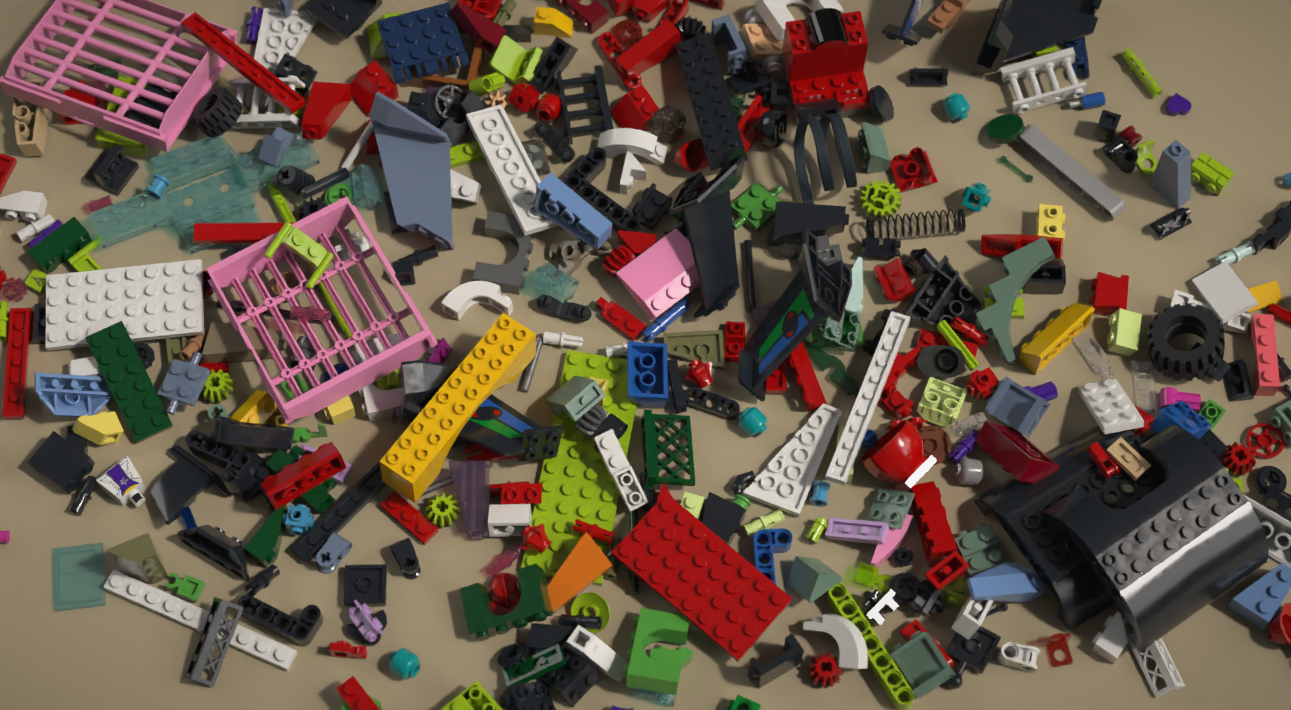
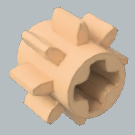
(492, 97)

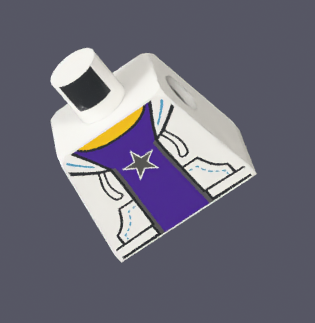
(123, 483)

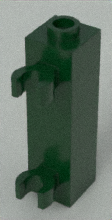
(318, 496)

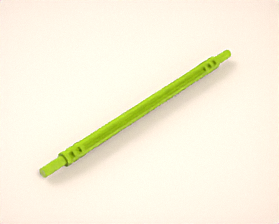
(287, 216)

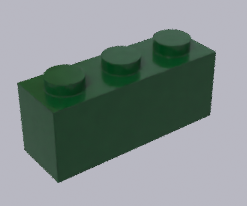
(59, 246)

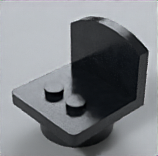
(342, 16)

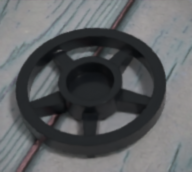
(446, 101)

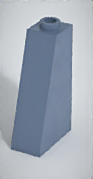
(1173, 175)

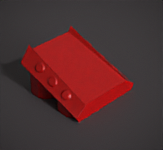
(913, 170)

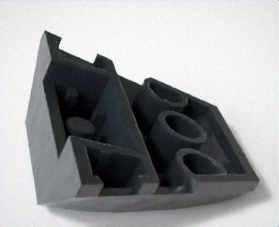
(943, 297)

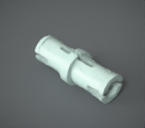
(1236, 254)

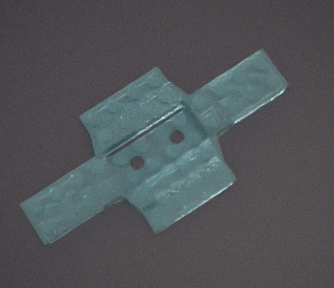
(211, 205)

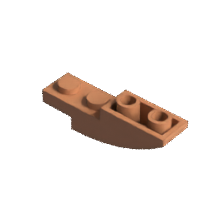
(946, 14)

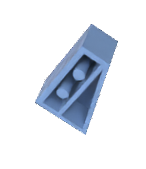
(1263, 597)

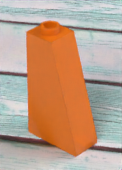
(578, 572)

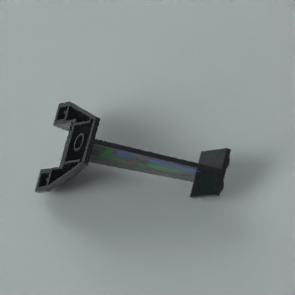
(807, 300)
(490, 426)

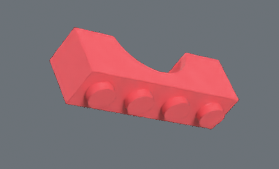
(1266, 370)

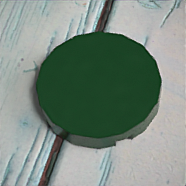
(1005, 128)

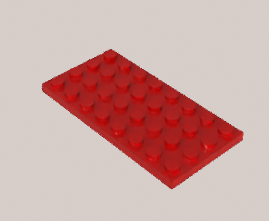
(702, 577)

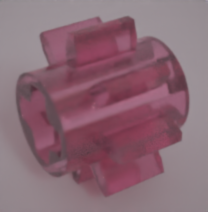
(14, 289)

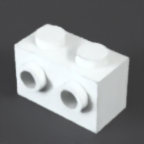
(508, 518)

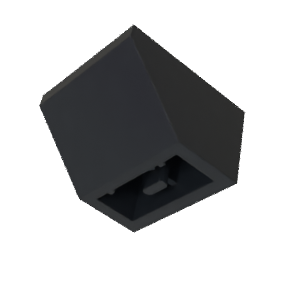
(1048, 278)

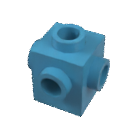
(298, 519)

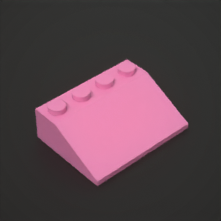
(661, 274)

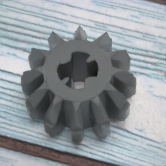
(591, 421)

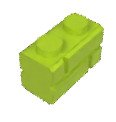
(1211, 174)

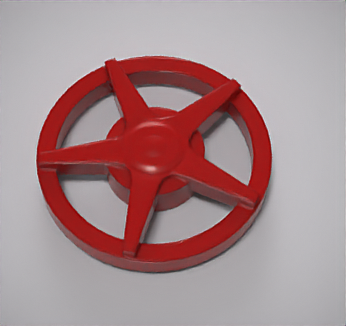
(1265, 440)

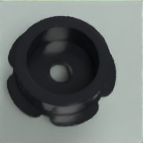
(900, 561)

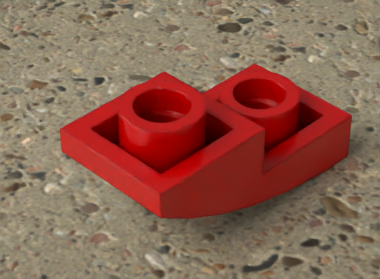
(734, 340)

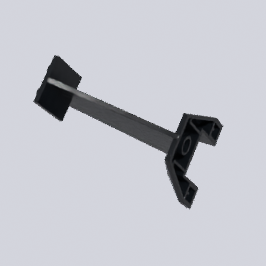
(1032, 26)
(711, 233)

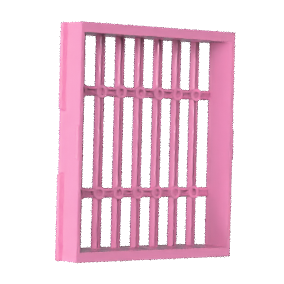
(179, 109)
(320, 227)

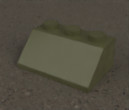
(139, 559)

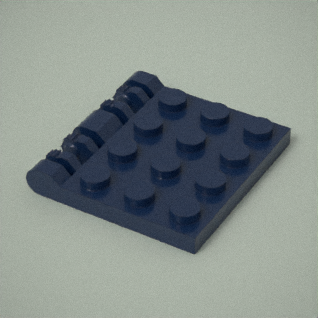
(420, 40)

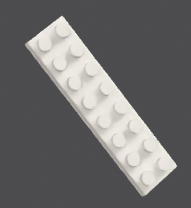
(509, 165)

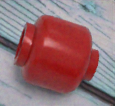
(549, 107)

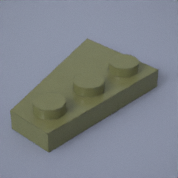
(700, 345)

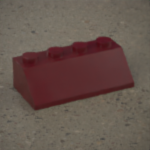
(1015, 453)

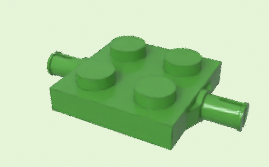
(756, 206)

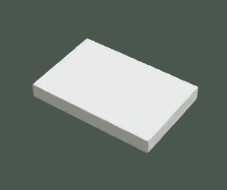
(1224, 292)

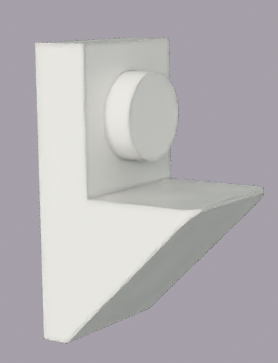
(631, 170)

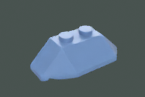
(72, 394)

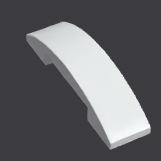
(1237, 324)

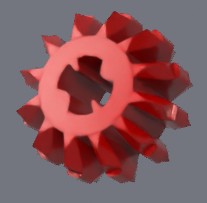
(617, 260)
(1245, 462)
(822, 663)

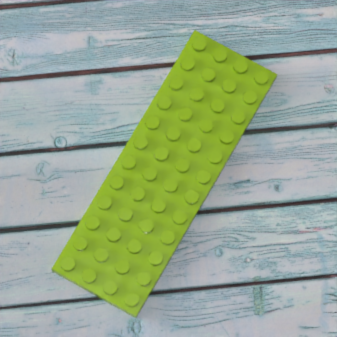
(577, 479)

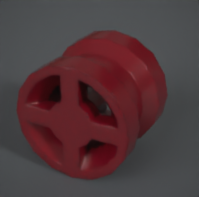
(1131, 136)

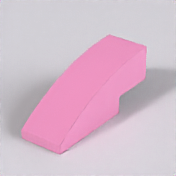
(892, 542)

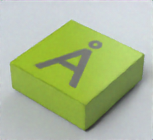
(36, 281)

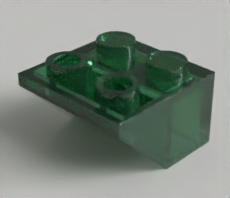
(837, 335)

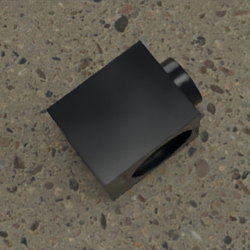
(1107, 125)

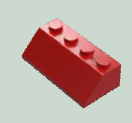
(303, 475)

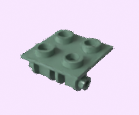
(890, 507)

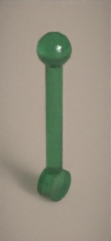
(1028, 178)

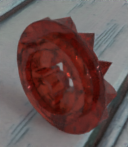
(632, 28)

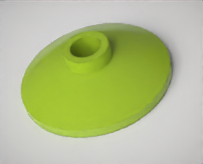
(587, 601)

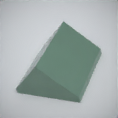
(811, 578)

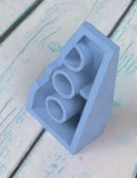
(1007, 583)

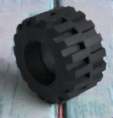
(216, 112)

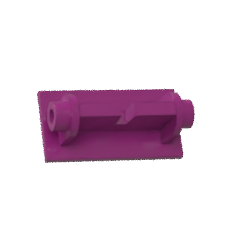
(439, 352)

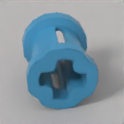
(157, 186)
(820, 493)

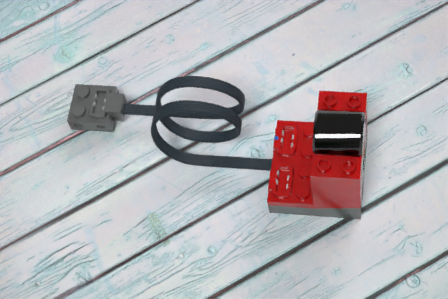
(822, 61)

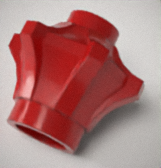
(699, 373)
(535, 538)

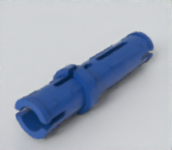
(660, 324)

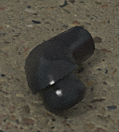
(740, 480)

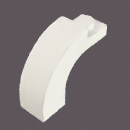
(636, 141)
(475, 293)
(849, 639)

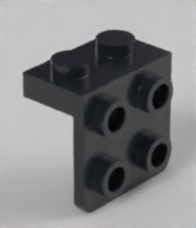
(573, 678)
(527, 697)

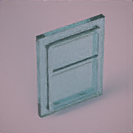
(78, 577)

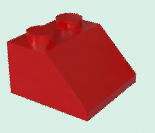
(369, 82)
(635, 110)

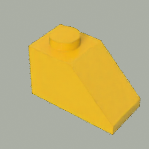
(552, 23)

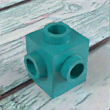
(974, 203)

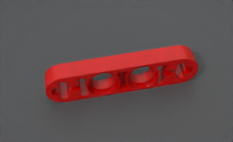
(615, 47)

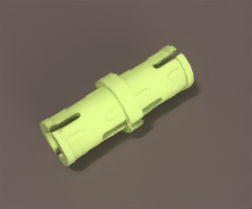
(763, 522)

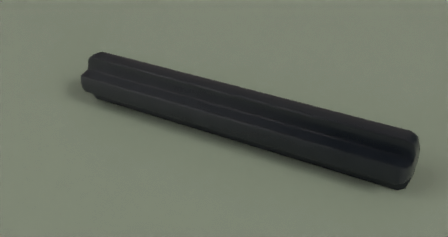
(216, 481)

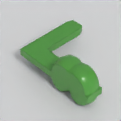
(304, 433)

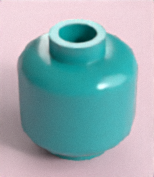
(956, 107)
(752, 421)
(404, 663)

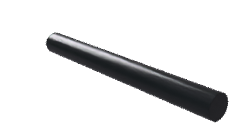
(749, 275)

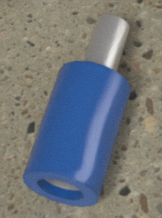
(1089, 101)

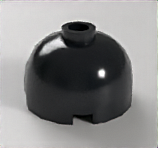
(771, 127)

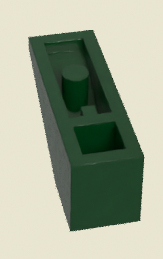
(267, 541)

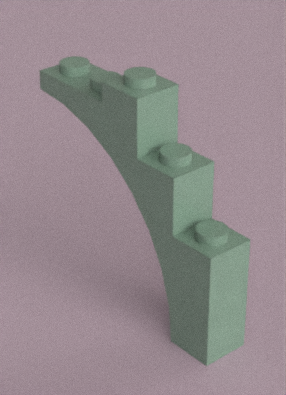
(1021, 266)

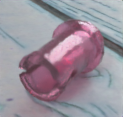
(99, 203)

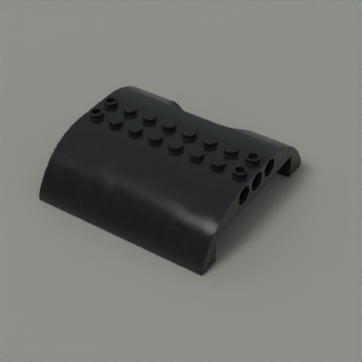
(1173, 544)

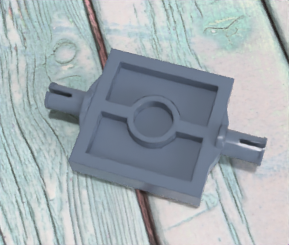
(183, 383)

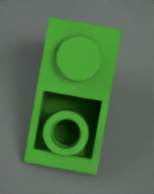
(677, 656)

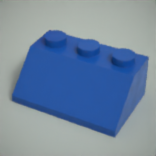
(647, 373)

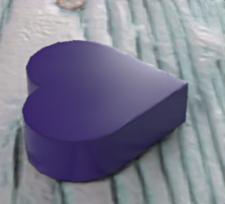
(1178, 105)

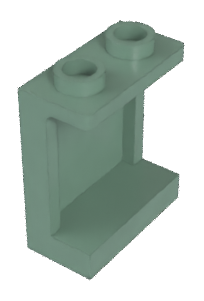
(575, 397)
(922, 663)

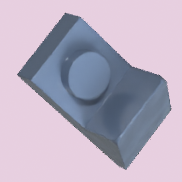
(275, 146)

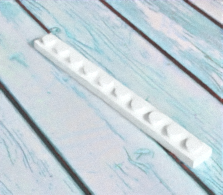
(867, 398)
(195, 617)

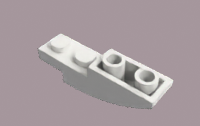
(620, 470)

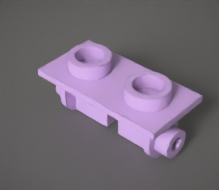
(371, 626)

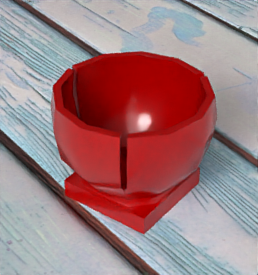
(898, 457)

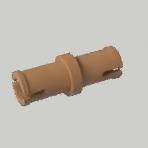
(194, 344)

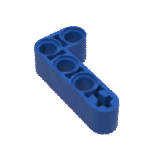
(772, 546)

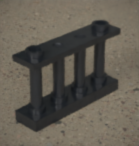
(598, 94)

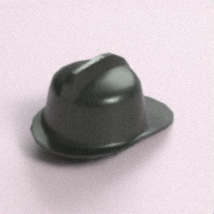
(941, 361)

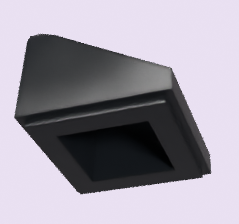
(404, 272)

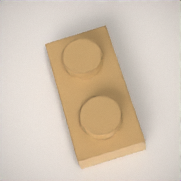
(1128, 458)

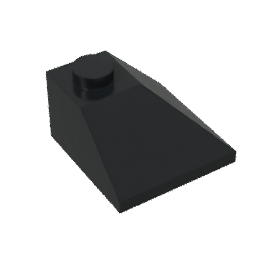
(423, 106)

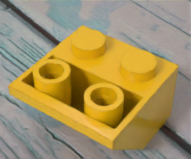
(259, 409)

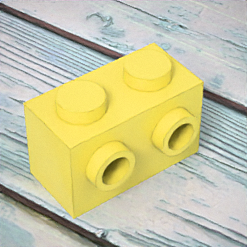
(1050, 221)

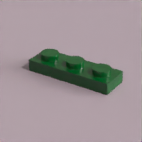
(535, 666)

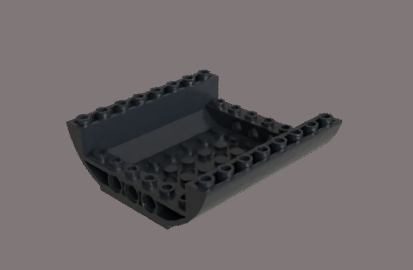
(1055, 554)

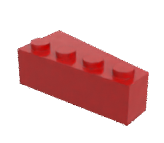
(932, 523)

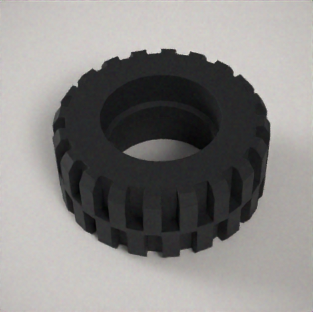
(1186, 363)

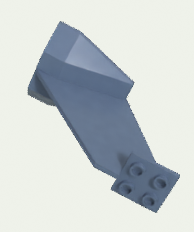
(415, 169)

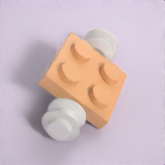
(762, 42)

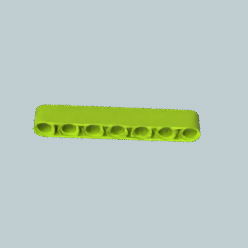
(874, 655)

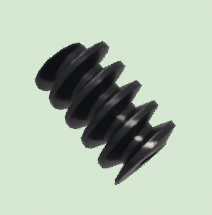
(293, 178)

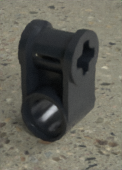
(1119, 152)
(920, 262)
(611, 422)
(406, 556)

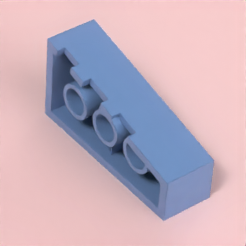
(571, 212)

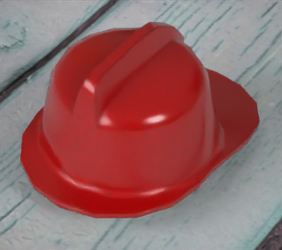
(691, 156)
(504, 593)
(1281, 626)

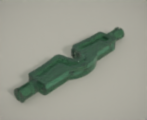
(825, 361)

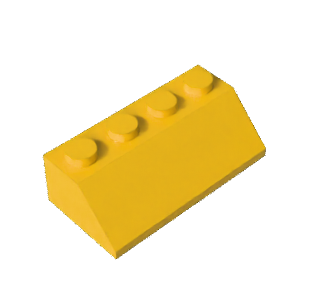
(1055, 337)

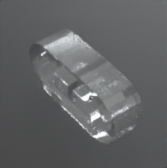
(968, 424)

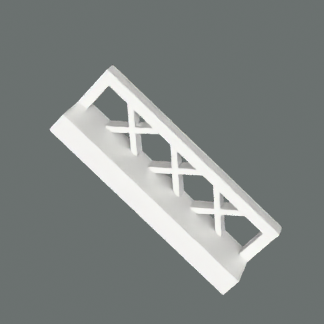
(1163, 664)

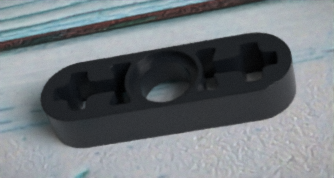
(676, 386)
(716, 410)

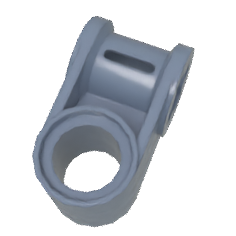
(334, 550)

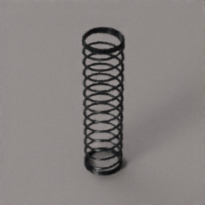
(960, 215)

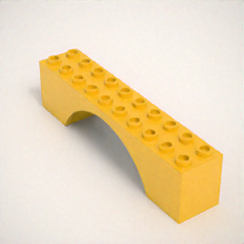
(423, 446)

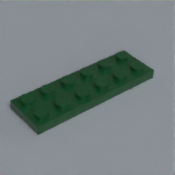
(129, 382)

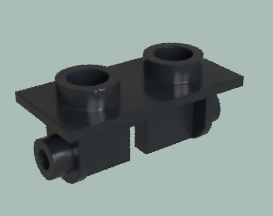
(928, 77)
(1171, 222)
(889, 249)

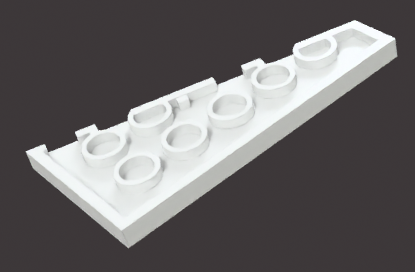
(277, 37)
(793, 470)

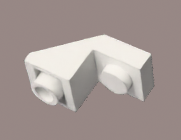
(85, 367)

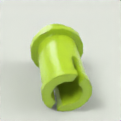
(816, 530)

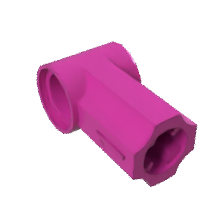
(1170, 395)

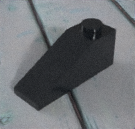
(555, 59)

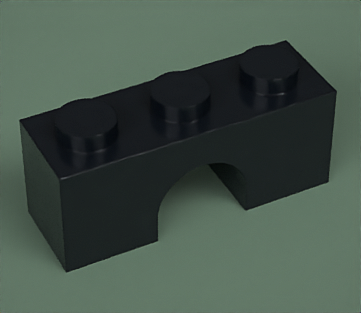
(464, 103)

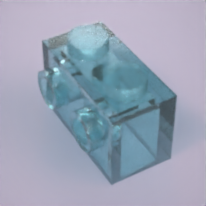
(365, 187)
(555, 282)

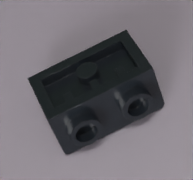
(651, 207)

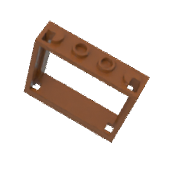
(439, 81)

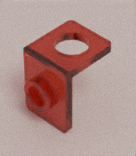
(1059, 642)

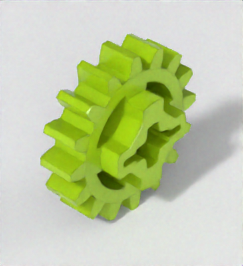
(880, 199)

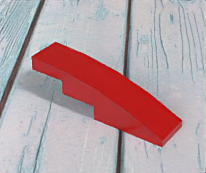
(1004, 244)

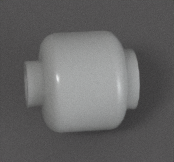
(970, 471)

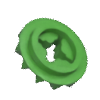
(335, 191)

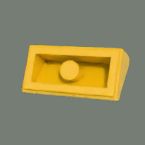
(1266, 295)

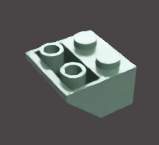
(873, 149)

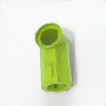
(487, 83)

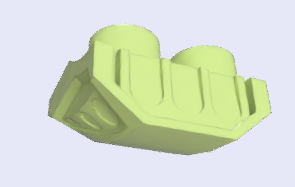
(941, 402)

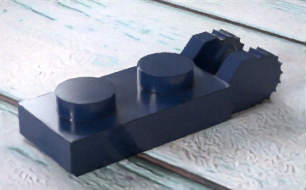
(1081, 57)

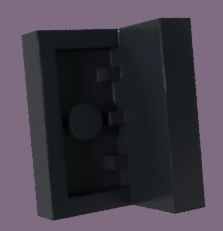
(112, 170)

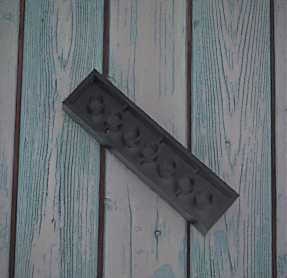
(710, 100)

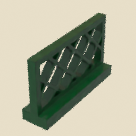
(650, 452)

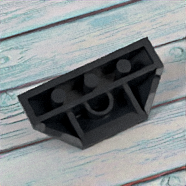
(217, 547)

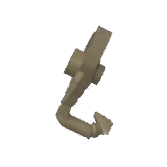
(575, 252)

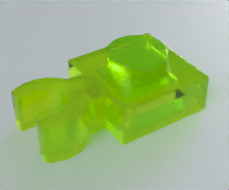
(868, 577)

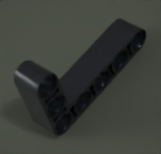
(598, 198)

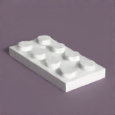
(1110, 406)

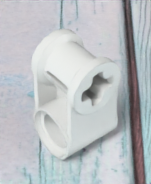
(1023, 656)

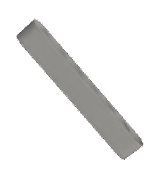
(1070, 173)

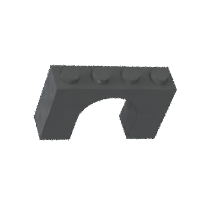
(510, 275)

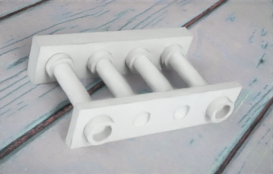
(1043, 64)
(270, 118)

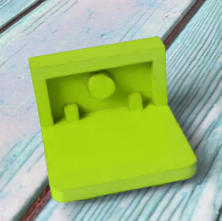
(515, 61)

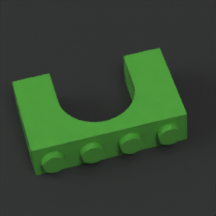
(645, 672)

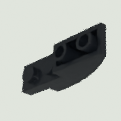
(1276, 232)

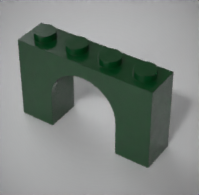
(533, 605)

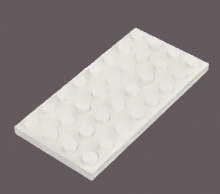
(148, 299)

